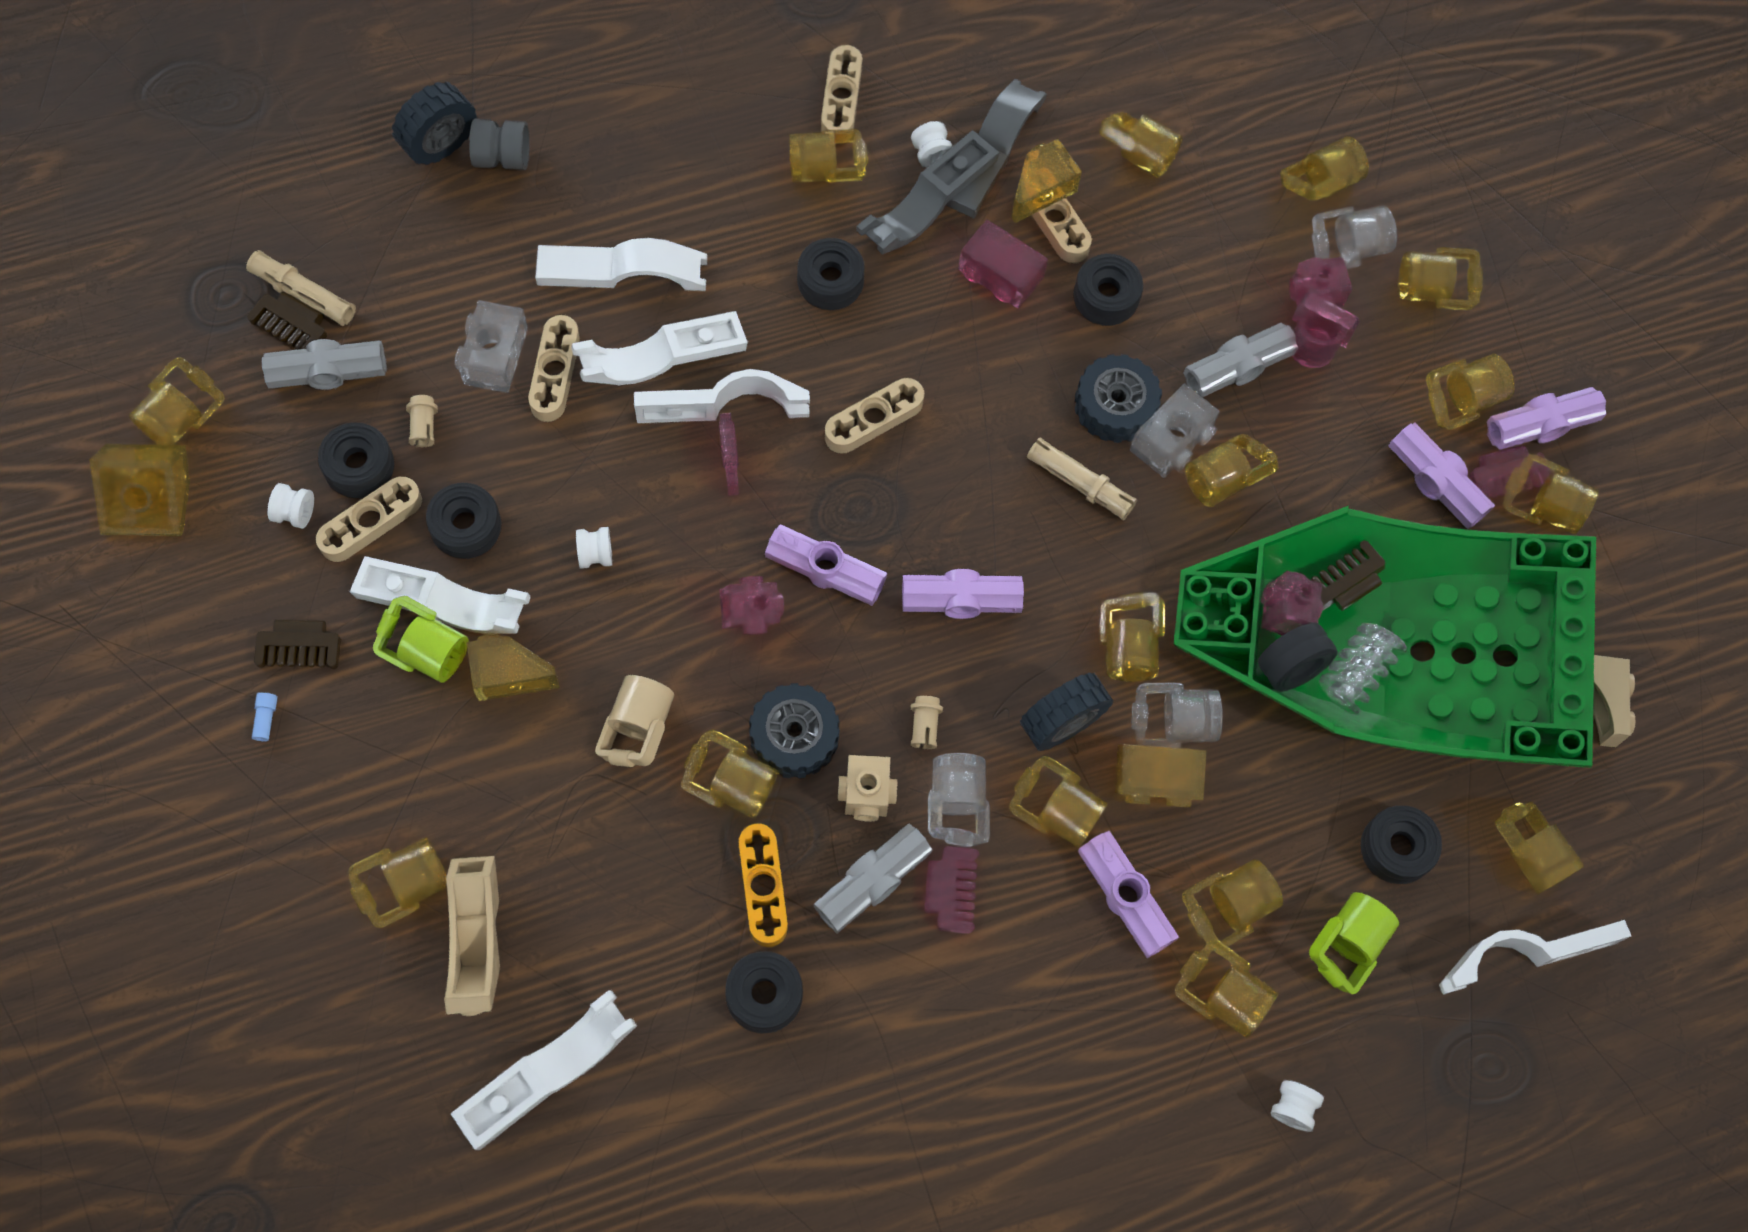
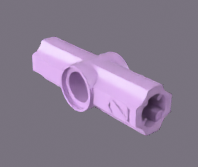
(1546, 418)
(1441, 475)
(803, 554)
(962, 593)
(1143, 917)

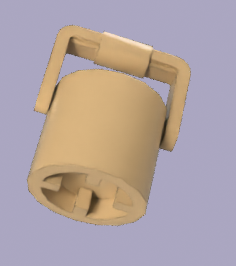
(639, 714)

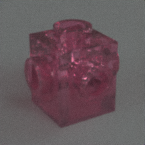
(1323, 278)
(1291, 602)
(751, 605)

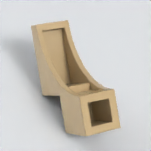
(1612, 699)
(473, 935)

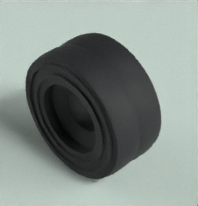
(835, 254)
(1112, 270)
(348, 440)
(460, 499)
(1297, 657)
(1420, 831)
(757, 968)

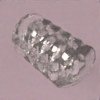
(1358, 665)

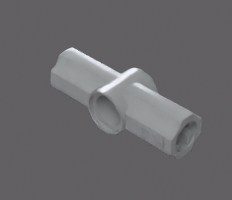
(1241, 359)
(324, 364)
(873, 878)

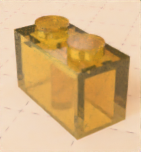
(1160, 773)

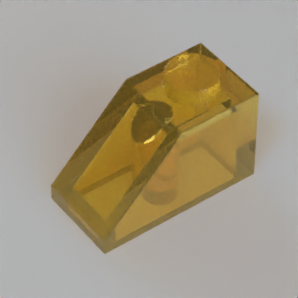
(1046, 179)
(507, 668)

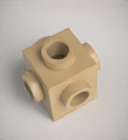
(867, 787)

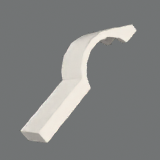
(606, 266)
(668, 347)
(706, 403)
(455, 605)
(1535, 948)
(543, 1073)

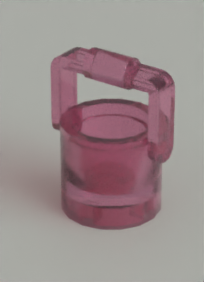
(1321, 330)

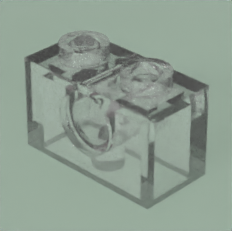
(493, 366)
(1181, 412)

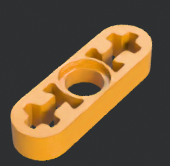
(770, 853)

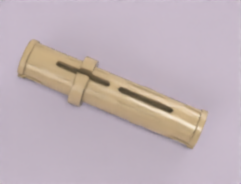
(287, 279)
(1089, 483)

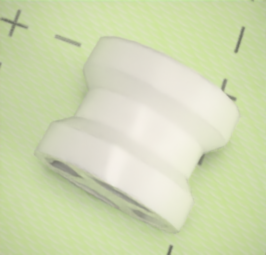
(931, 142)
(290, 505)
(594, 547)
(1297, 1106)

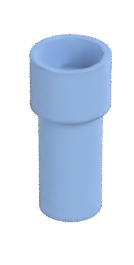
(265, 706)

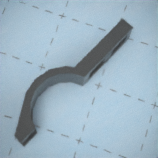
(1000, 131)
(930, 194)

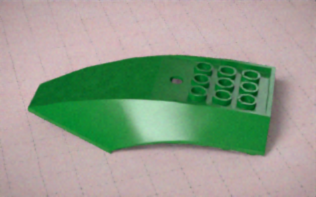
(1436, 589)

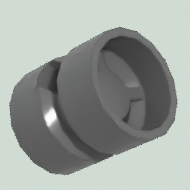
(495, 144)

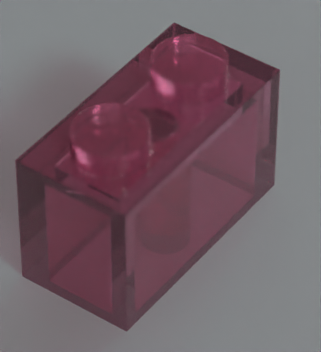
(1002, 264)

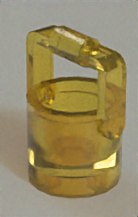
(1148, 143)
(815, 156)
(1327, 170)
(1433, 277)
(1470, 387)
(167, 412)
(1227, 470)
(1560, 501)
(1132, 643)
(739, 781)
(1069, 811)
(1543, 857)
(411, 874)
(1240, 898)
(1238, 997)

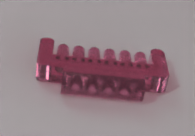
(729, 452)
(1501, 465)
(942, 888)

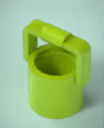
(425, 644)
(1358, 935)

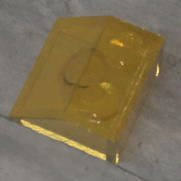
(141, 489)

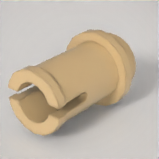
(421, 420)
(925, 721)

